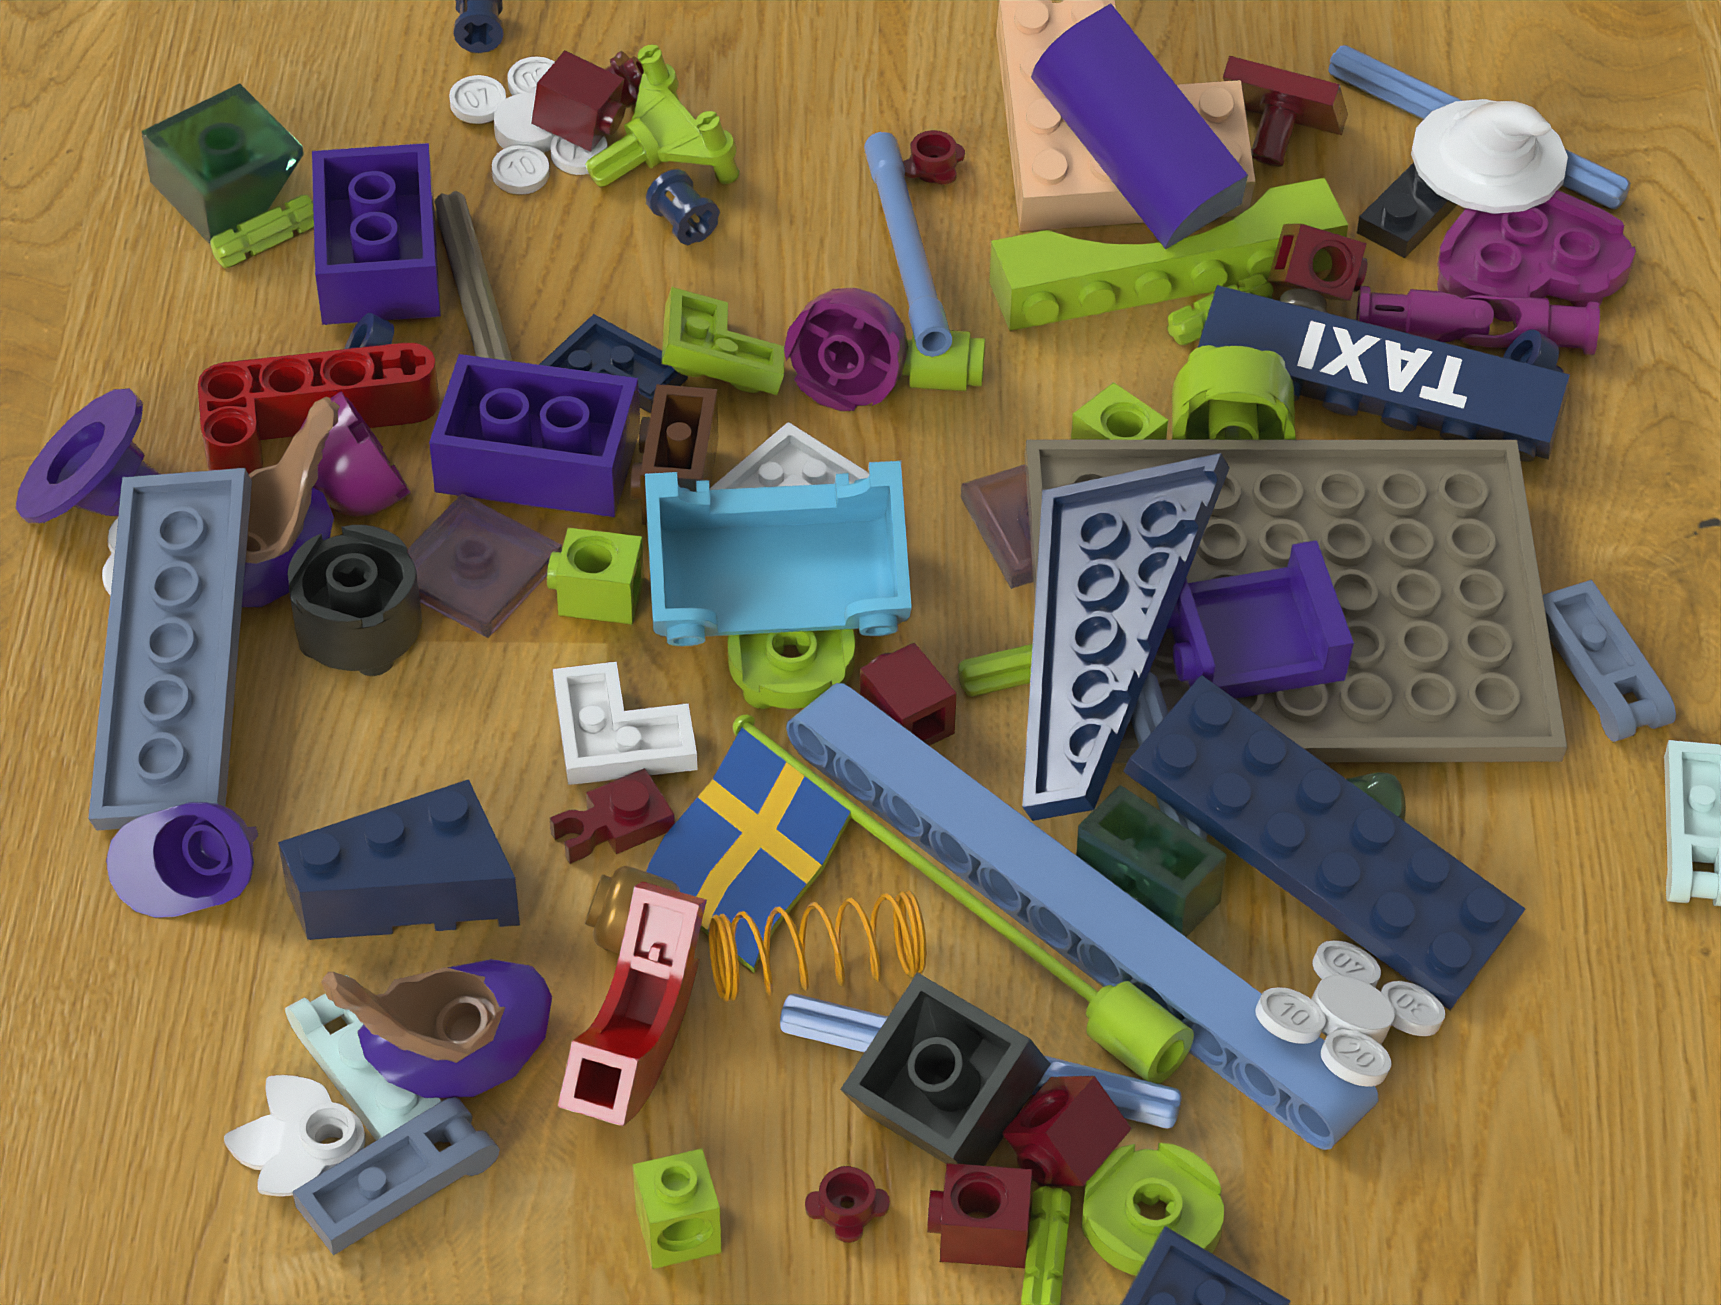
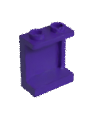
(1263, 628)

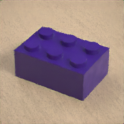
(375, 233)
(535, 435)

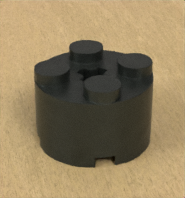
(355, 599)

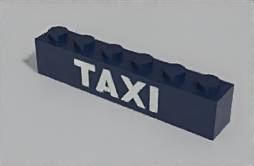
(1396, 373)

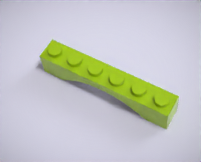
(1061, 278)

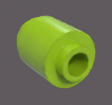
(951, 370)

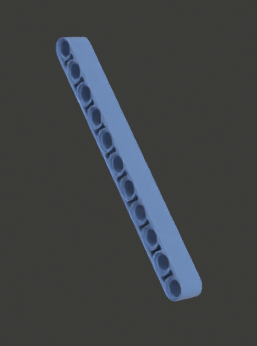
(1073, 908)

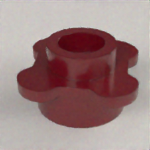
(631, 71)
(934, 157)
(850, 1185)

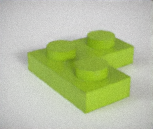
(701, 345)

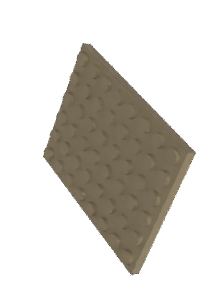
(1425, 563)

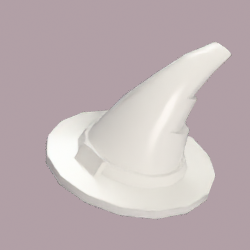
(1490, 155)

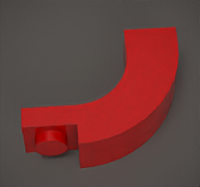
(628, 1043)

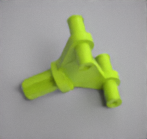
(665, 130)

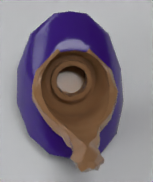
(287, 509)
(450, 1026)

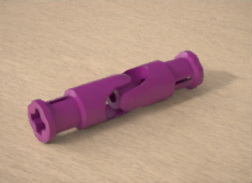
(1468, 319)

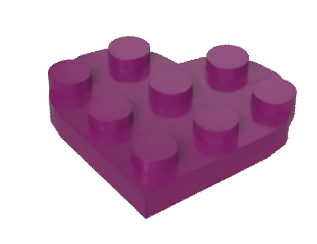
(1550, 250)

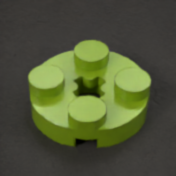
(790, 682)
(1168, 1174)

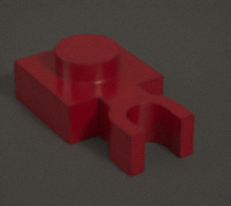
(617, 812)

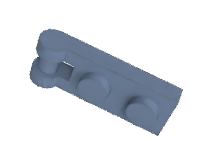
(1606, 661)
(394, 1174)

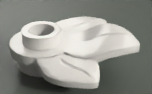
(289, 1139)

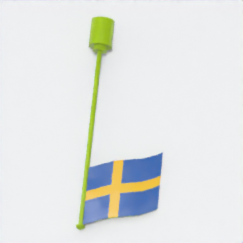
(766, 837)

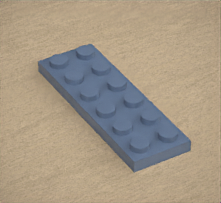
(171, 644)

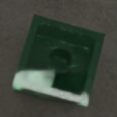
(220, 160)

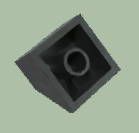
(945, 1074)

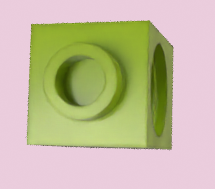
(1117, 416)
(597, 575)
(677, 1208)

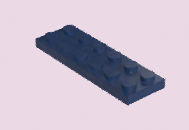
(1324, 841)

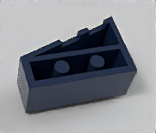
(401, 867)

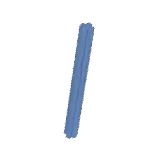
(1421, 99)
(857, 1028)

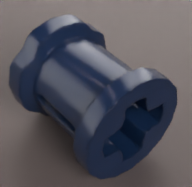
(478, 25)
(682, 207)

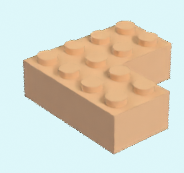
(1052, 170)

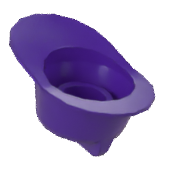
(181, 859)

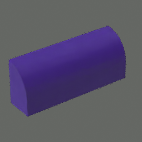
(1139, 127)

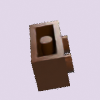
(677, 438)

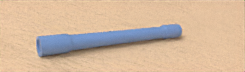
(925, 310)

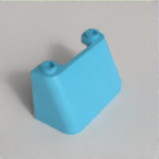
(778, 557)

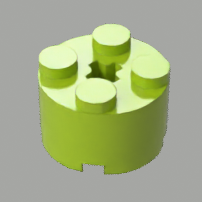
(1233, 396)

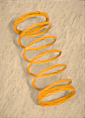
(911, 953)

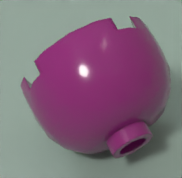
(847, 348)
(355, 468)

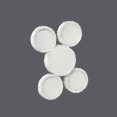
(522, 162)
(1350, 1013)

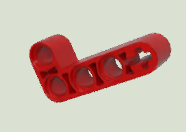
(273, 396)

